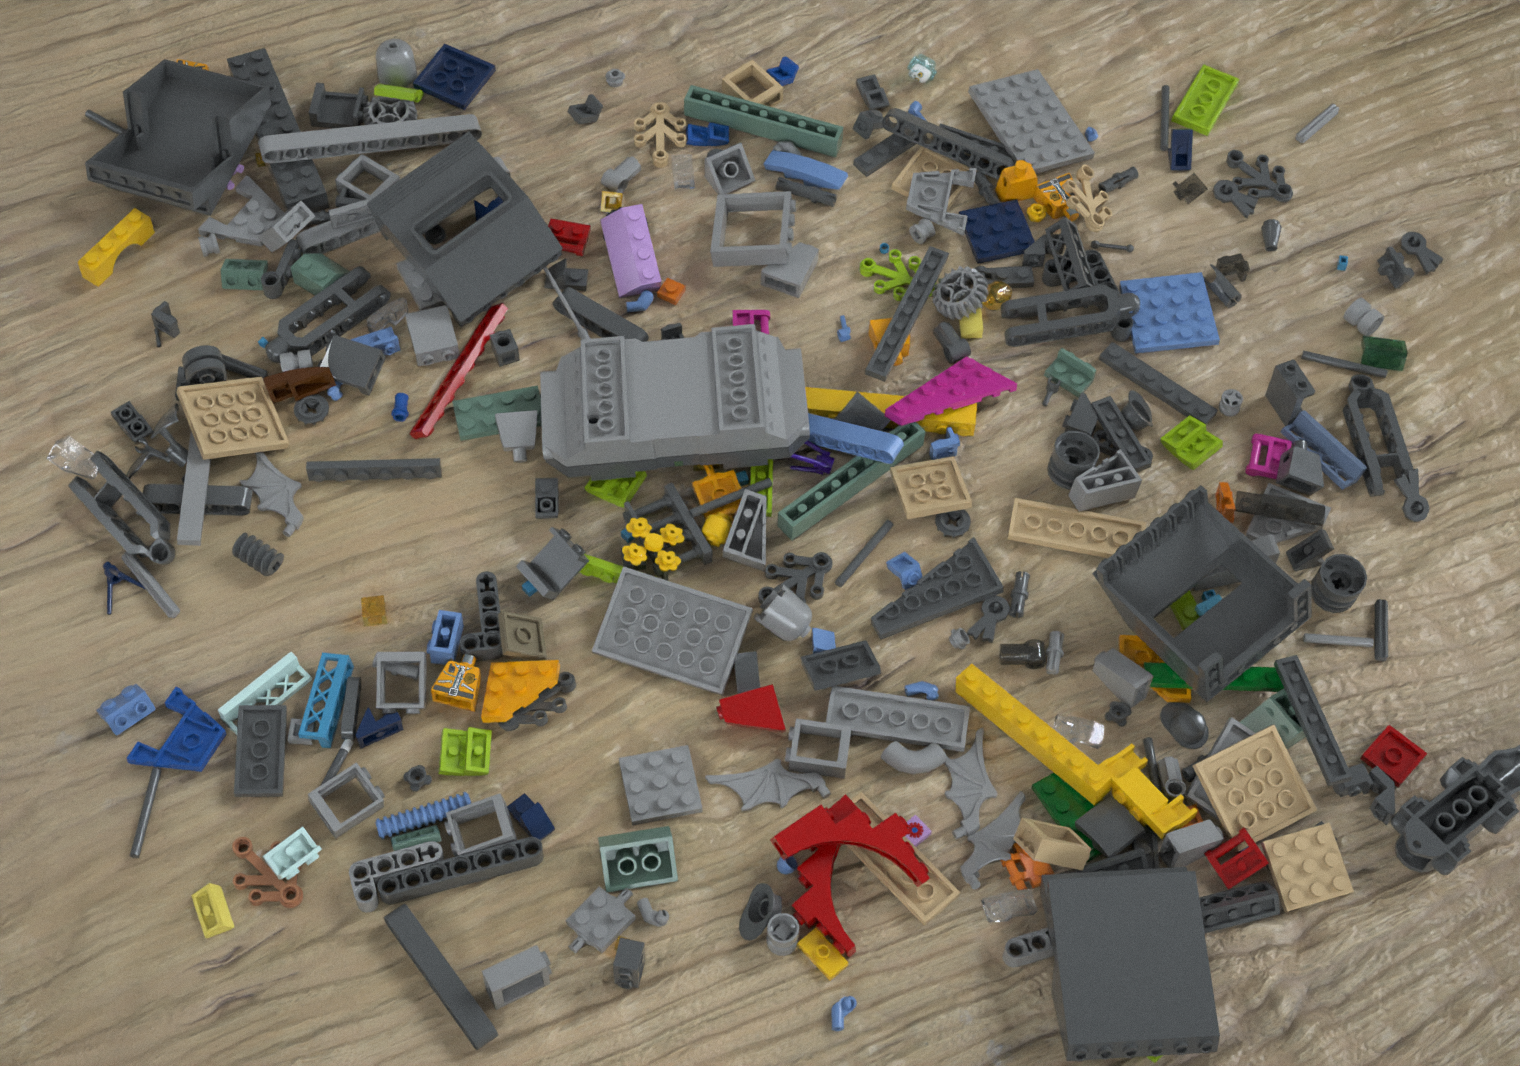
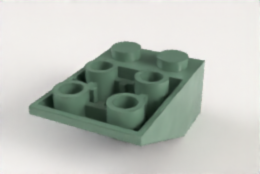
(1278, 712)

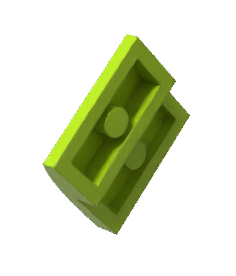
(397, 92)
(1191, 442)
(616, 490)
(465, 752)

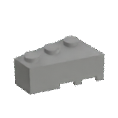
(1105, 484)
(748, 532)

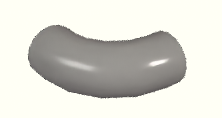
(914, 761)

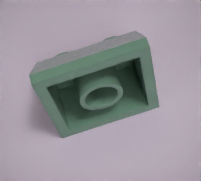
(316, 272)

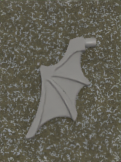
(275, 492)
(770, 784)
(969, 786)
(993, 842)

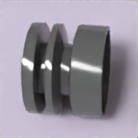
(1071, 456)
(1338, 583)

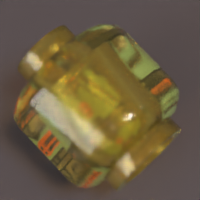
(998, 294)

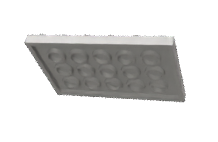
(1031, 121)
(672, 630)

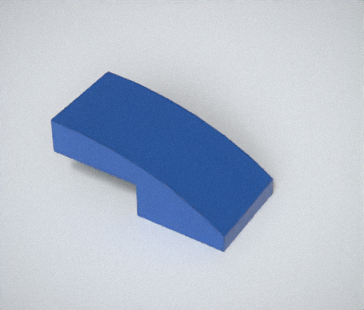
(707, 136)

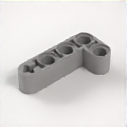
(395, 861)

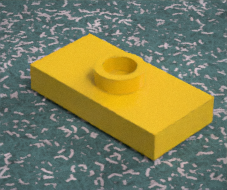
(822, 954)

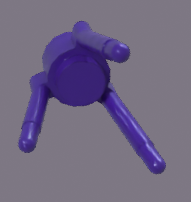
(822, 463)

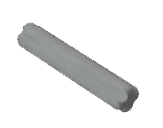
(1317, 123)

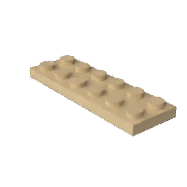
(1070, 529)
(922, 901)

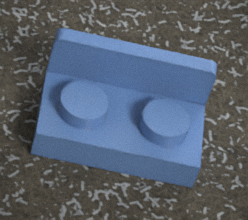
(381, 339)

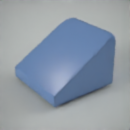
(822, 640)

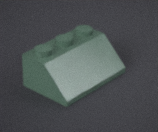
(638, 859)

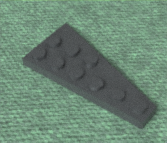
(944, 589)

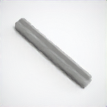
(151, 585)

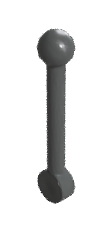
(1095, 244)

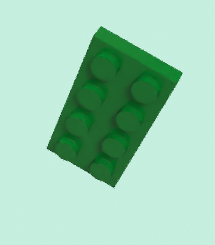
(1064, 805)

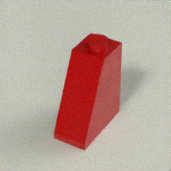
(753, 710)

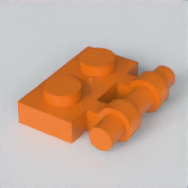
(1032, 869)

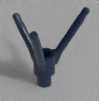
(113, 577)

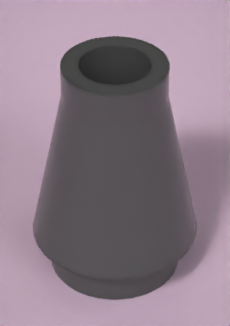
(1271, 232)

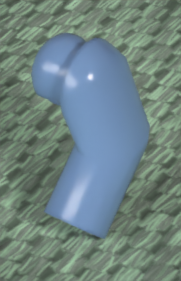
(642, 303)
(335, 392)
(840, 1010)

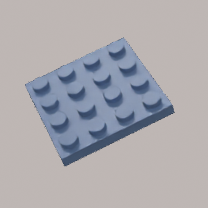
(1171, 313)

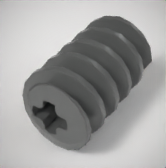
(257, 555)

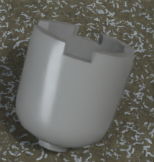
(395, 63)
(785, 614)

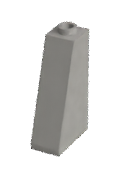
(1223, 577)

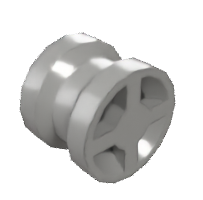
(922, 231)
(209, 244)
(1230, 402)

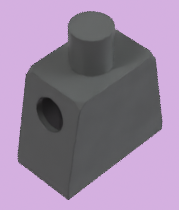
(1300, 469)

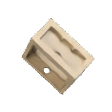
(772, 95)
(1052, 844)

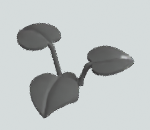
(175, 451)

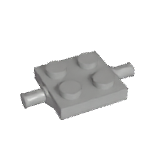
(600, 919)

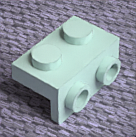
(291, 854)

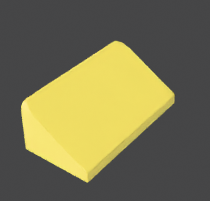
(972, 326)
(212, 910)

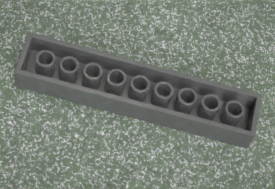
(293, 179)

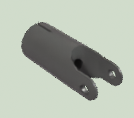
(1223, 289)

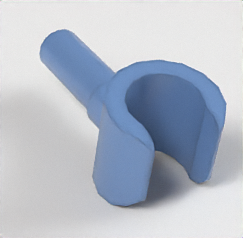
(915, 109)
(844, 333)

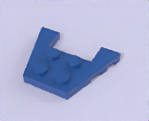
(190, 742)

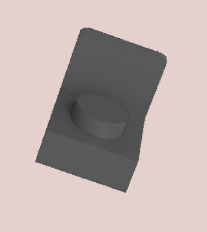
(567, 277)
(1310, 551)

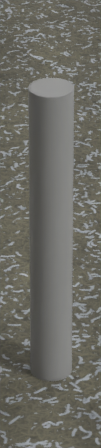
(1338, 640)

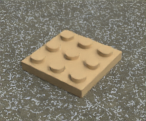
(927, 161)
(930, 487)
(1307, 867)

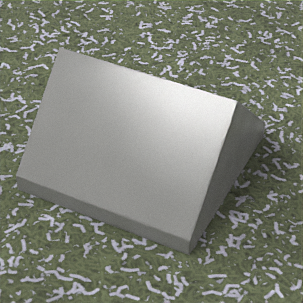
(728, 169)

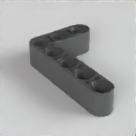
(1101, 276)

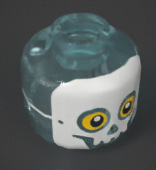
(922, 68)

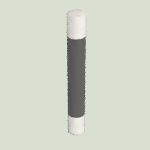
(338, 761)

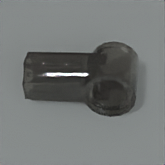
(1028, 654)

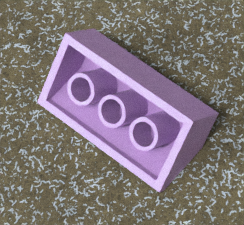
(631, 251)

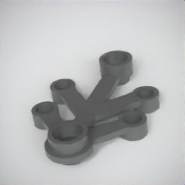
(1281, 191)
(799, 577)
(565, 684)

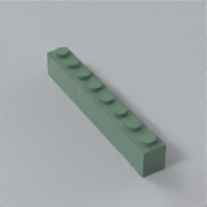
(763, 120)
(844, 485)

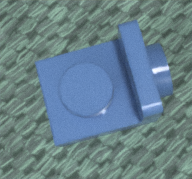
(945, 447)
(906, 569)

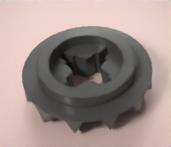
(314, 402)
(963, 523)

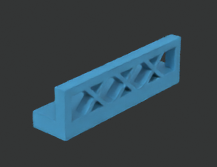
(334, 702)

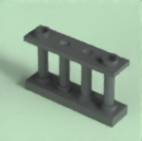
(681, 516)

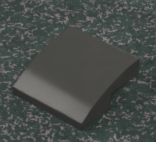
(1109, 827)

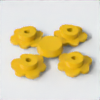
(654, 543)

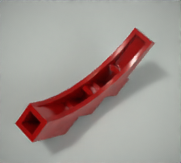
(855, 830)
(817, 902)

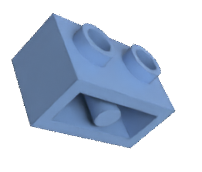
(446, 637)

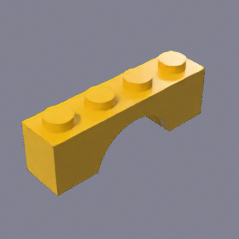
(100, 259)

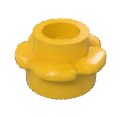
(1036, 216)

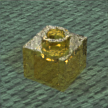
(374, 610)

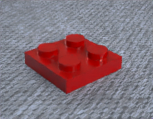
(1394, 755)

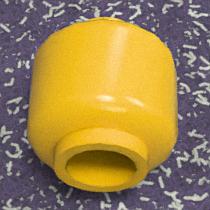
(716, 529)

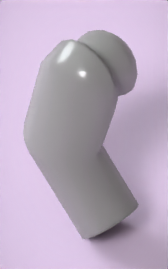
(787, 146)
(650, 916)

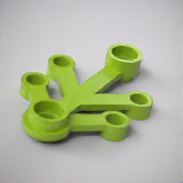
(899, 278)

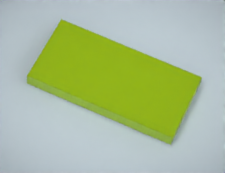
(1205, 100)

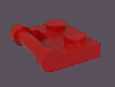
(570, 233)
(1241, 865)

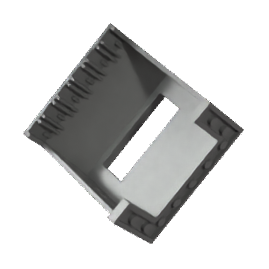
(488, 255)
(1174, 558)

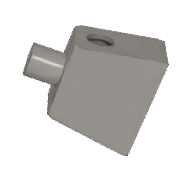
(517, 432)

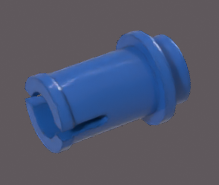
(400, 410)

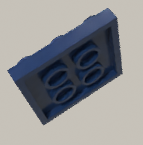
(454, 76)
(997, 231)

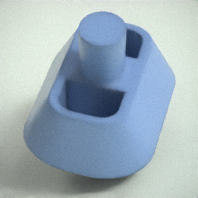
(1091, 134)

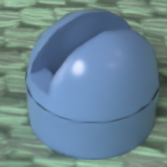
(787, 866)

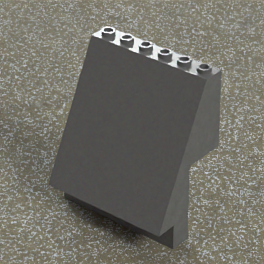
(181, 136)
(1130, 964)

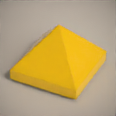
(610, 201)

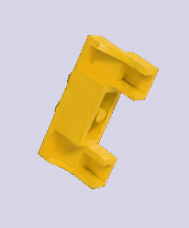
(1142, 797)

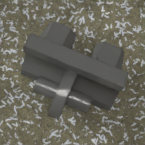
(1392, 266)

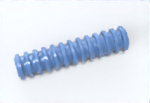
(420, 816)

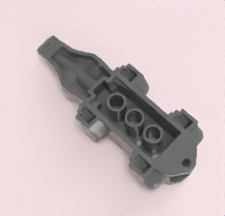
(1473, 799)

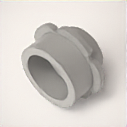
(615, 77)
(959, 638)

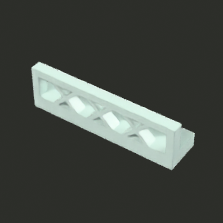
(263, 685)

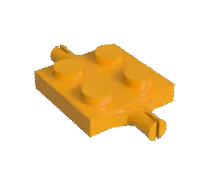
(716, 486)

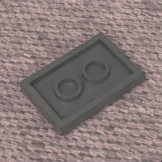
(840, 665)

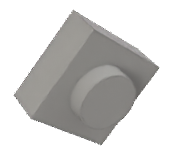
(293, 737)

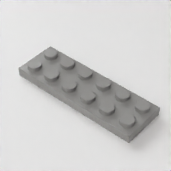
(899, 718)

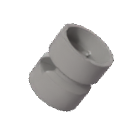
(1365, 318)
(301, 360)
(782, 934)

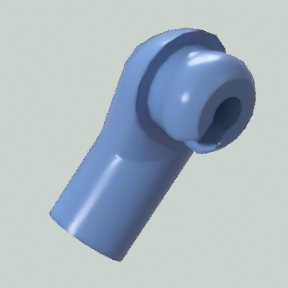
(922, 687)

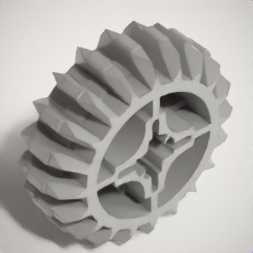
(388, 110)
(962, 298)

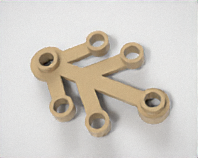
(660, 112)
(1093, 220)

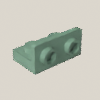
(243, 274)
(1072, 372)

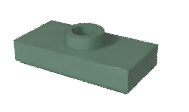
(416, 837)

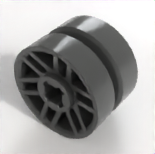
(204, 365)

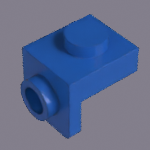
(785, 72)

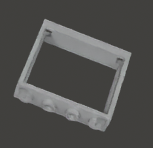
(756, 254)

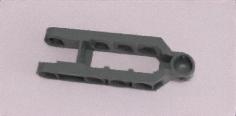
(337, 325)
(1044, 331)
(1365, 395)
(101, 506)

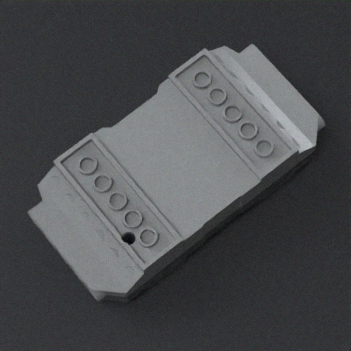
(673, 403)

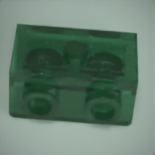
(1384, 353)

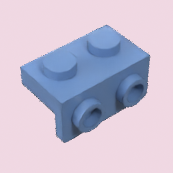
(126, 708)

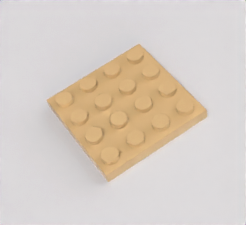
(232, 418)
(1255, 786)

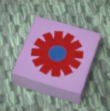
(917, 830)

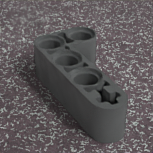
(488, 615)

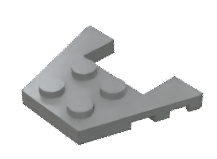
(931, 194)
(251, 219)

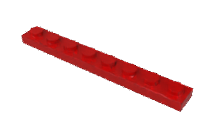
(457, 373)

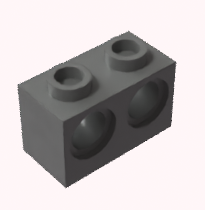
(629, 963)

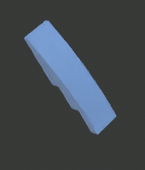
(809, 170)

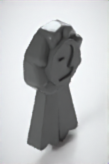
(1228, 192)
(1415, 244)
(1415, 506)
(994, 610)

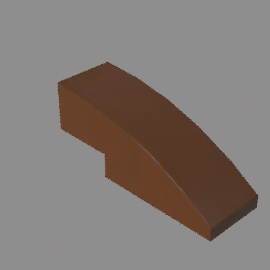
(298, 383)

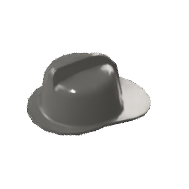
(1137, 412)
(1185, 724)
(759, 910)

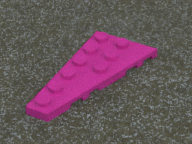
(954, 388)

